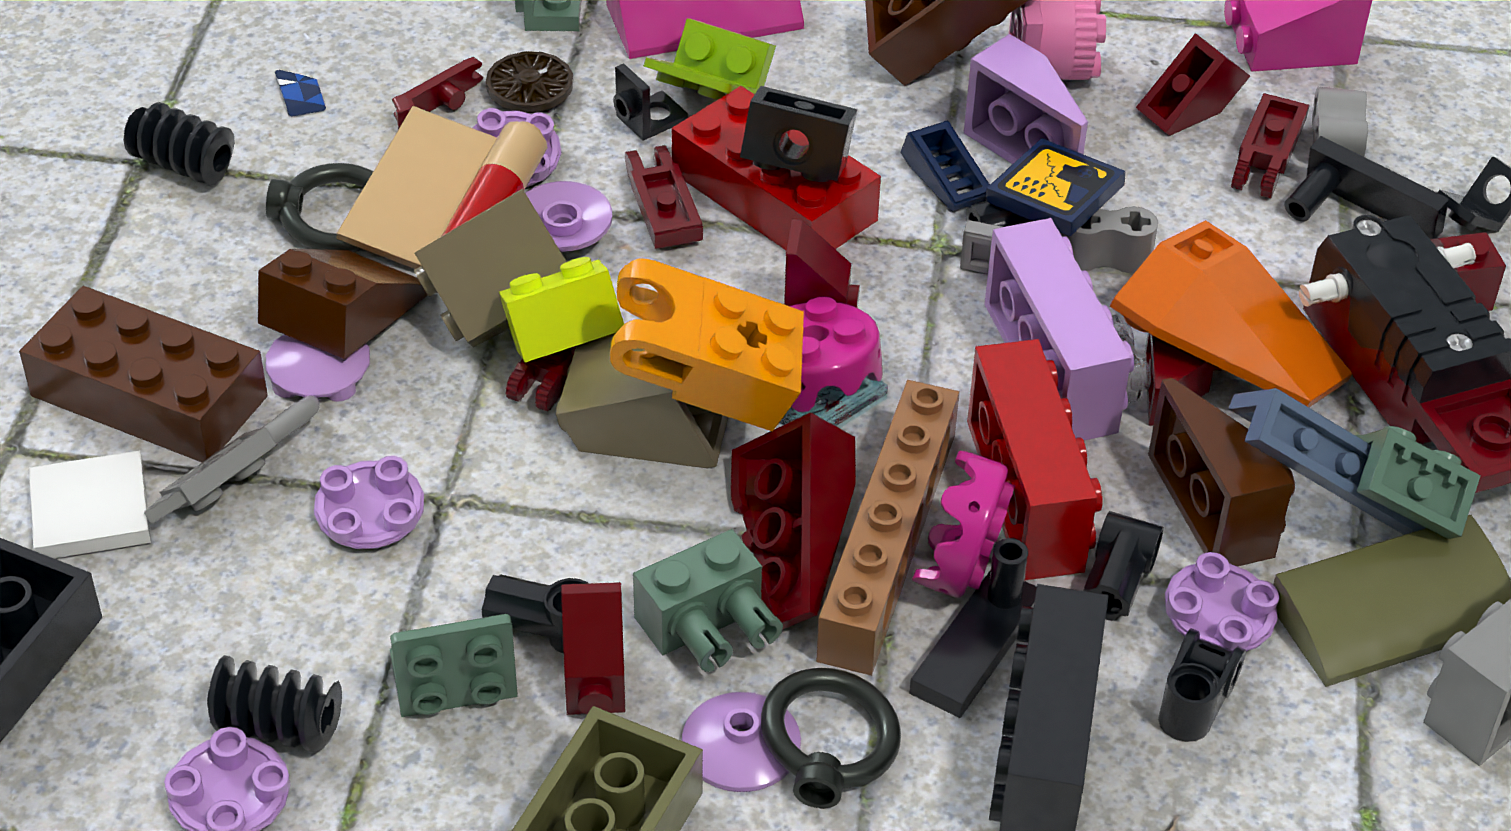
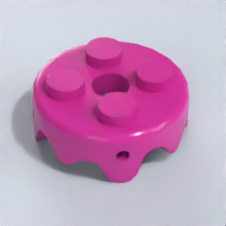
(837, 349)
(965, 548)

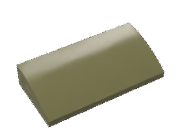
(1390, 600)

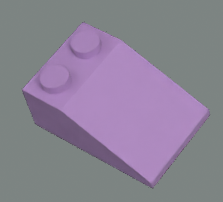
(1018, 101)

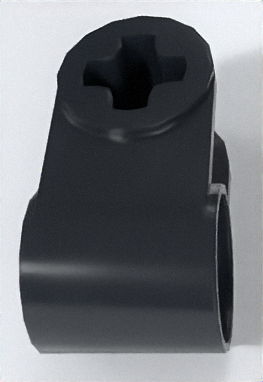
(1198, 686)

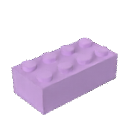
(1045, 296)

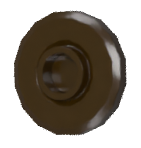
(529, 81)

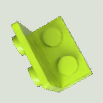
(715, 61)

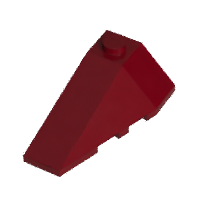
(794, 504)

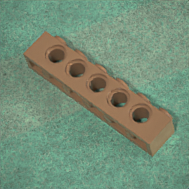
(887, 528)

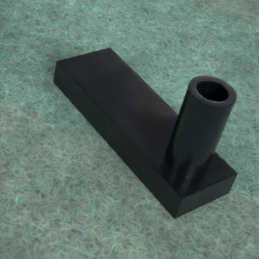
(1366, 185)
(978, 634)

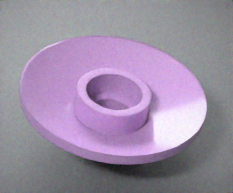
(572, 213)
(732, 757)

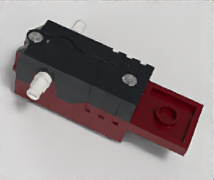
(1417, 339)

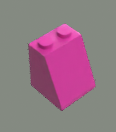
(1298, 32)

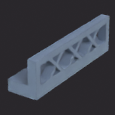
(1312, 448)

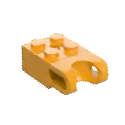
(709, 343)

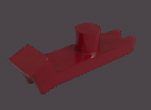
(441, 89)

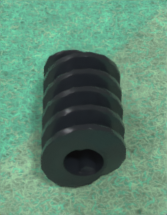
(179, 142)
(273, 709)

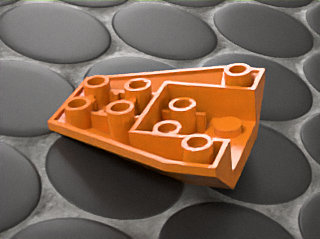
(1228, 310)

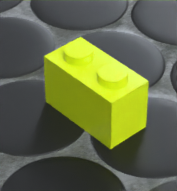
(561, 308)

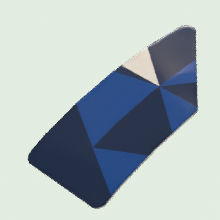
(300, 93)

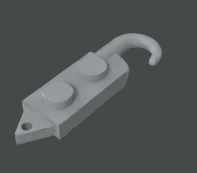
(236, 459)

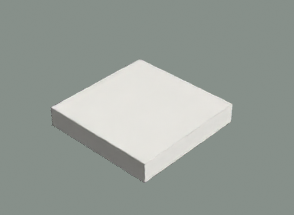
(89, 505)

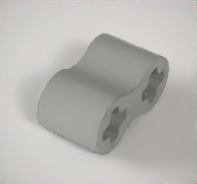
(1341, 117)
(1115, 239)

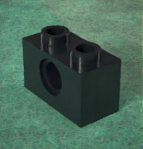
(823, 123)

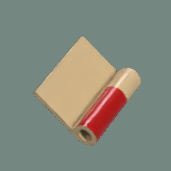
(437, 180)

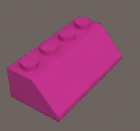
(657, 25)

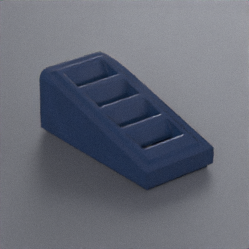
(942, 138)

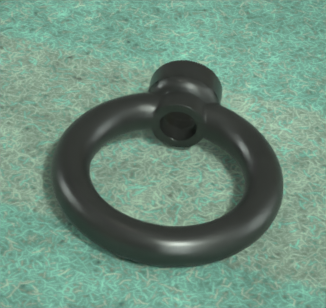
(286, 199)
(820, 774)

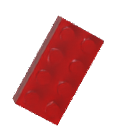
(767, 200)
(1028, 428)

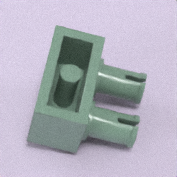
(700, 592)

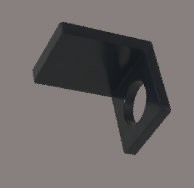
(634, 104)
(1474, 207)

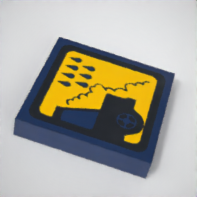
(1055, 185)

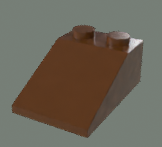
(333, 298)
(1220, 483)

